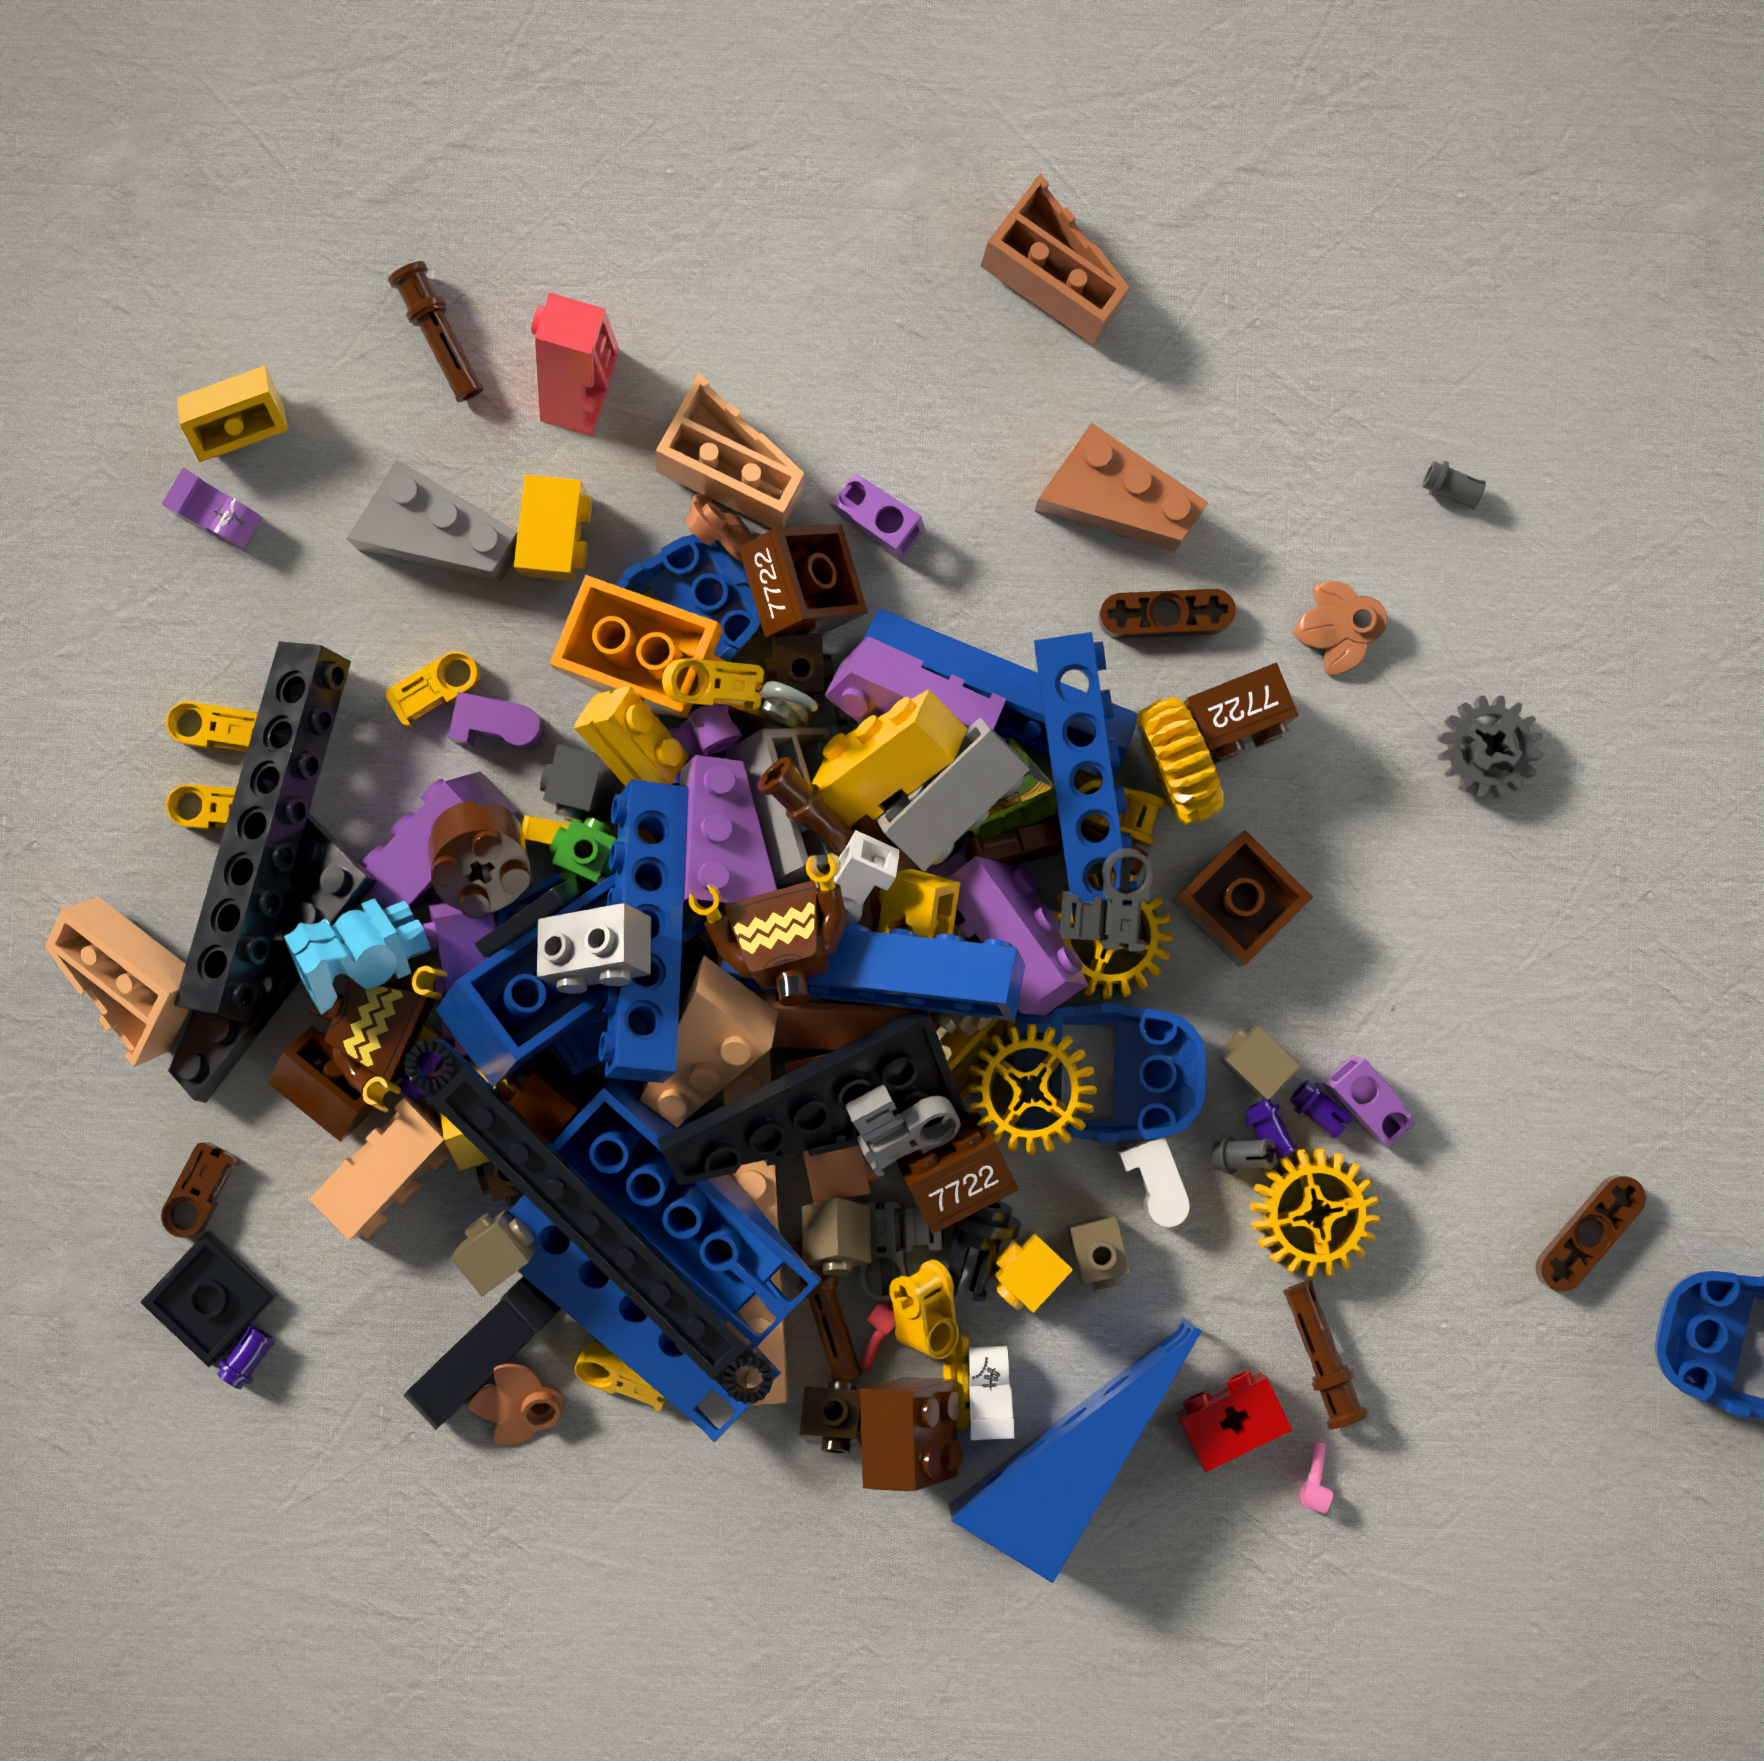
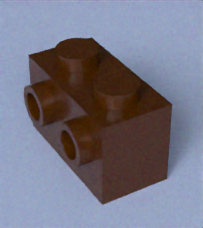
(317, 1086)
(549, 1095)

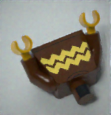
(781, 933)
(378, 1028)

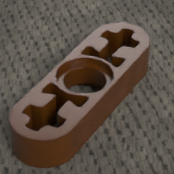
(1201, 626)
(1604, 1199)

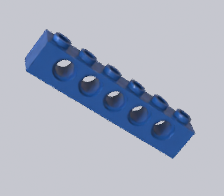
(1053, 660)
(664, 813)

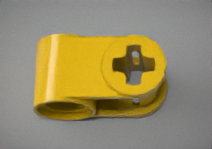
(1135, 802)
(922, 1313)

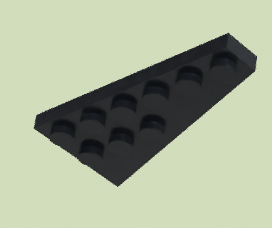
(321, 886)
(808, 1104)

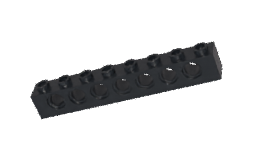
(263, 832)

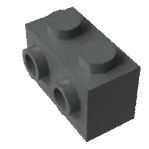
(578, 785)

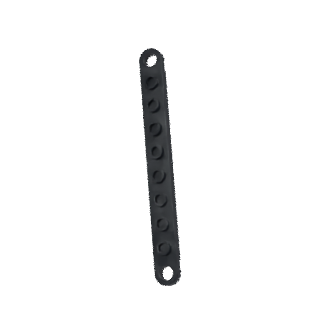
(589, 1220)

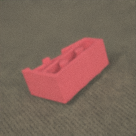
(573, 362)

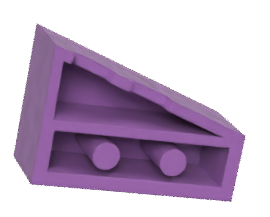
(879, 676)
(722, 834)
(403, 864)
(1003, 904)
(453, 940)

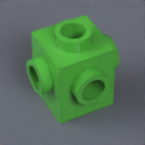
(592, 869)

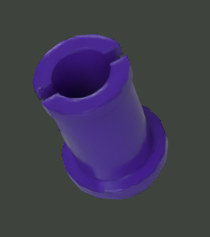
(431, 1065)
(1320, 1108)
(1270, 1126)
(245, 1357)

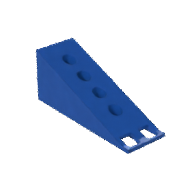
(510, 1014)
(618, 1153)
(616, 1321)
(1053, 1485)

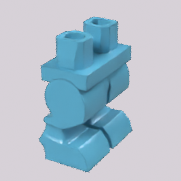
(360, 945)

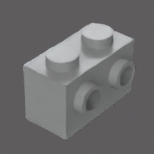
(594, 947)

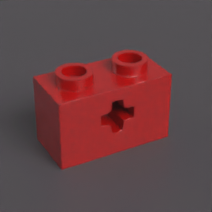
(1258, 1423)

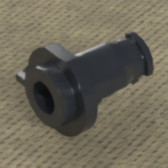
(983, 1232)

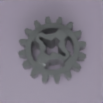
(1501, 731)

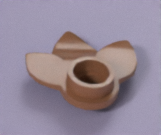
(712, 524)
(1334, 629)
(513, 1404)

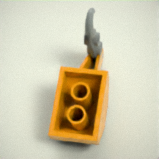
(630, 639)

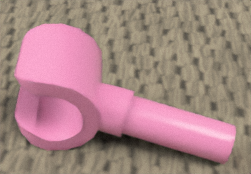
(1312, 1493)

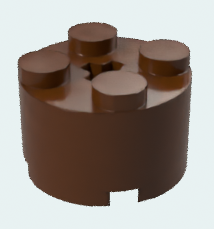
(478, 858)

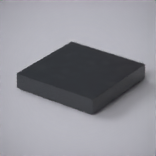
(528, 917)
(209, 1298)

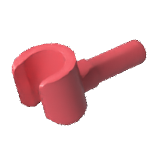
(883, 1319)

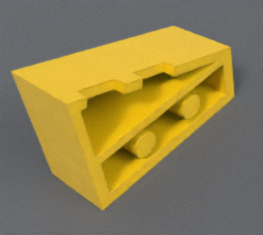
(888, 755)

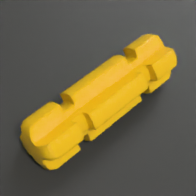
(957, 1368)

